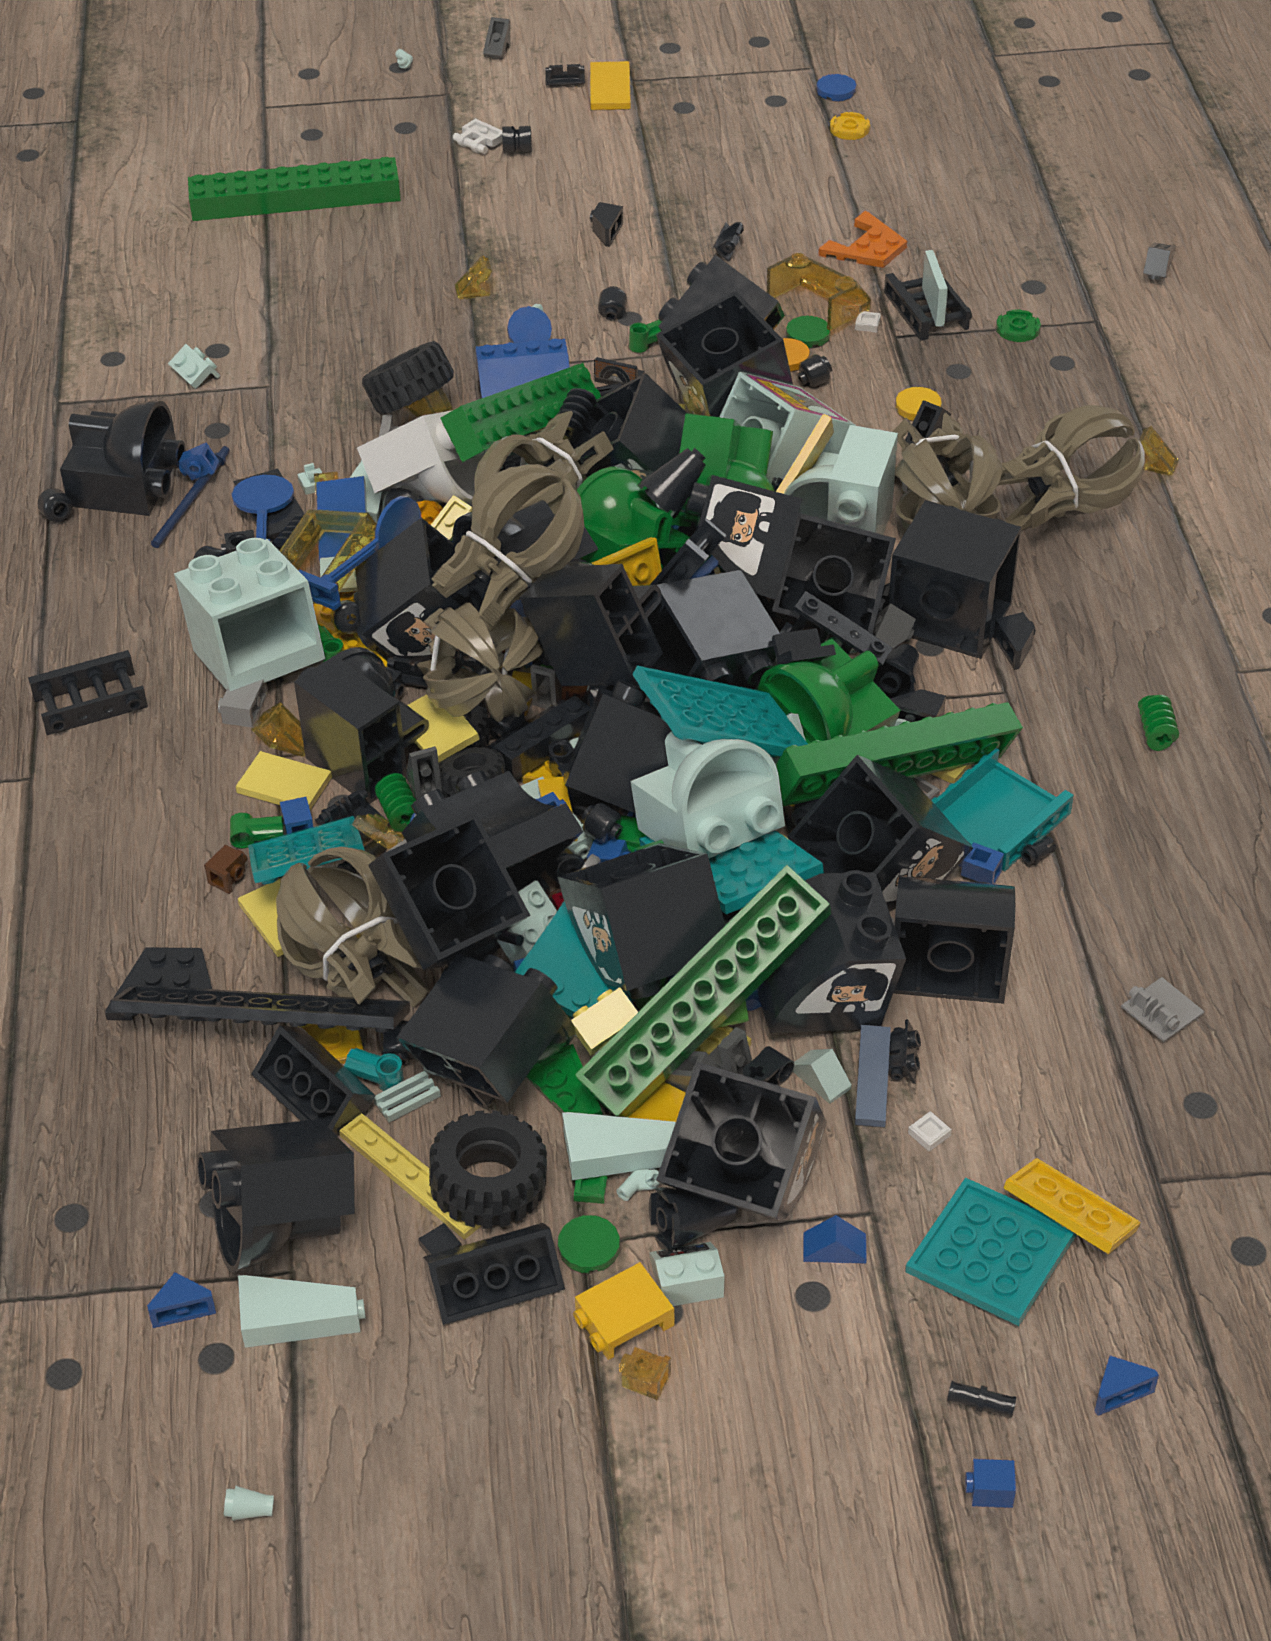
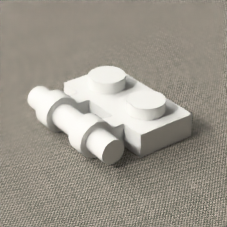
(482, 135)

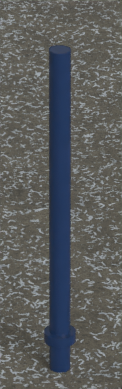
(187, 501)

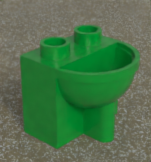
(729, 450)
(623, 514)
(831, 694)

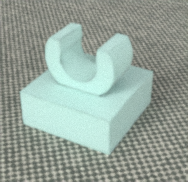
(306, 478)

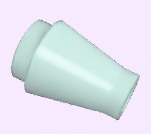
(245, 1504)

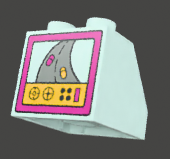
(786, 412)

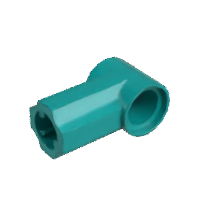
(383, 1069)

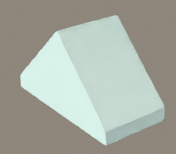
(823, 1074)

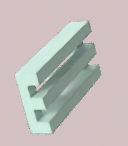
(404, 1093)

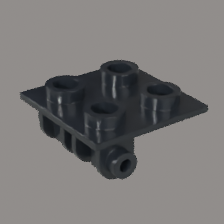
(351, 806)

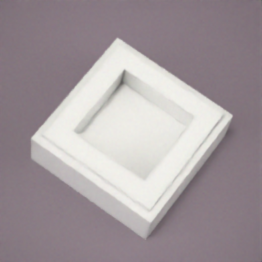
(868, 321)
(929, 1131)

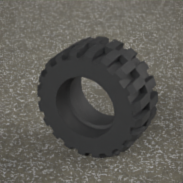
(408, 377)
(487, 1199)

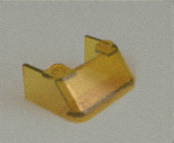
(843, 293)

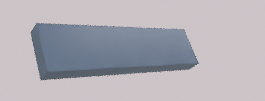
(873, 1076)

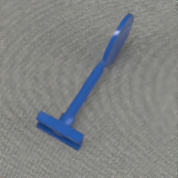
(261, 496)
(393, 520)

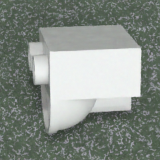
(420, 460)

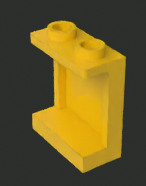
(622, 1309)

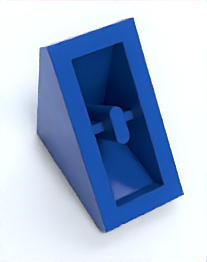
(834, 1243)
(180, 1301)
(1123, 1384)

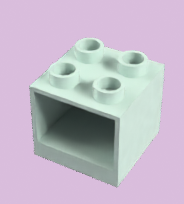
(249, 614)

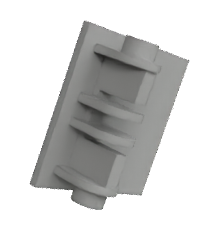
(1161, 1008)

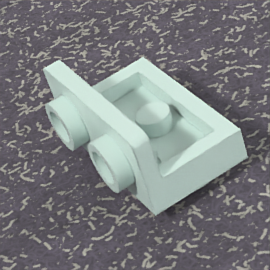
(192, 366)

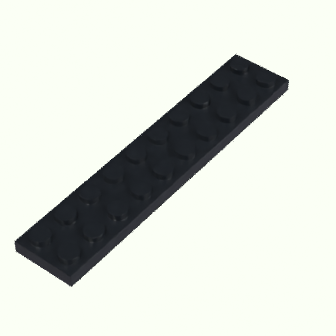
(260, 1006)

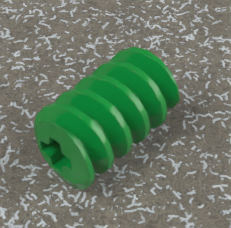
(1158, 721)
(396, 800)

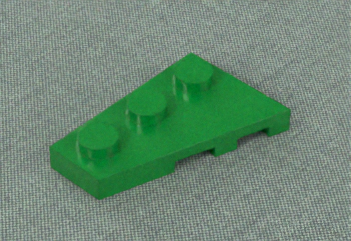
(560, 1085)

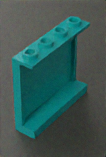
(1001, 808)

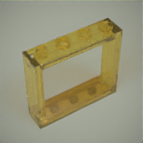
(307, 535)

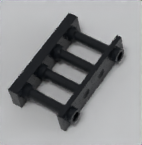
(915, 314)
(691, 554)
(838, 626)
(82, 676)

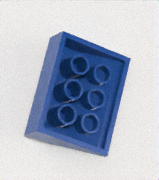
(517, 363)

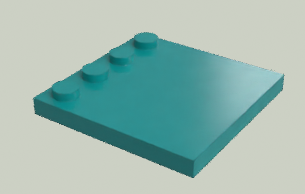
(276, 855)
(564, 960)
(991, 1251)

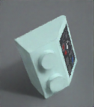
(689, 1273)

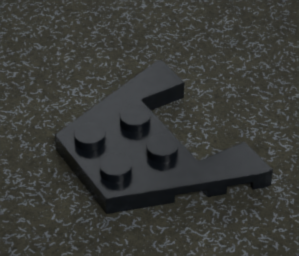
(166, 968)

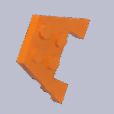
(873, 248)

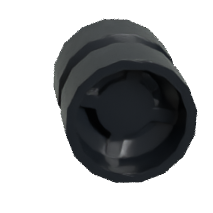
(516, 139)

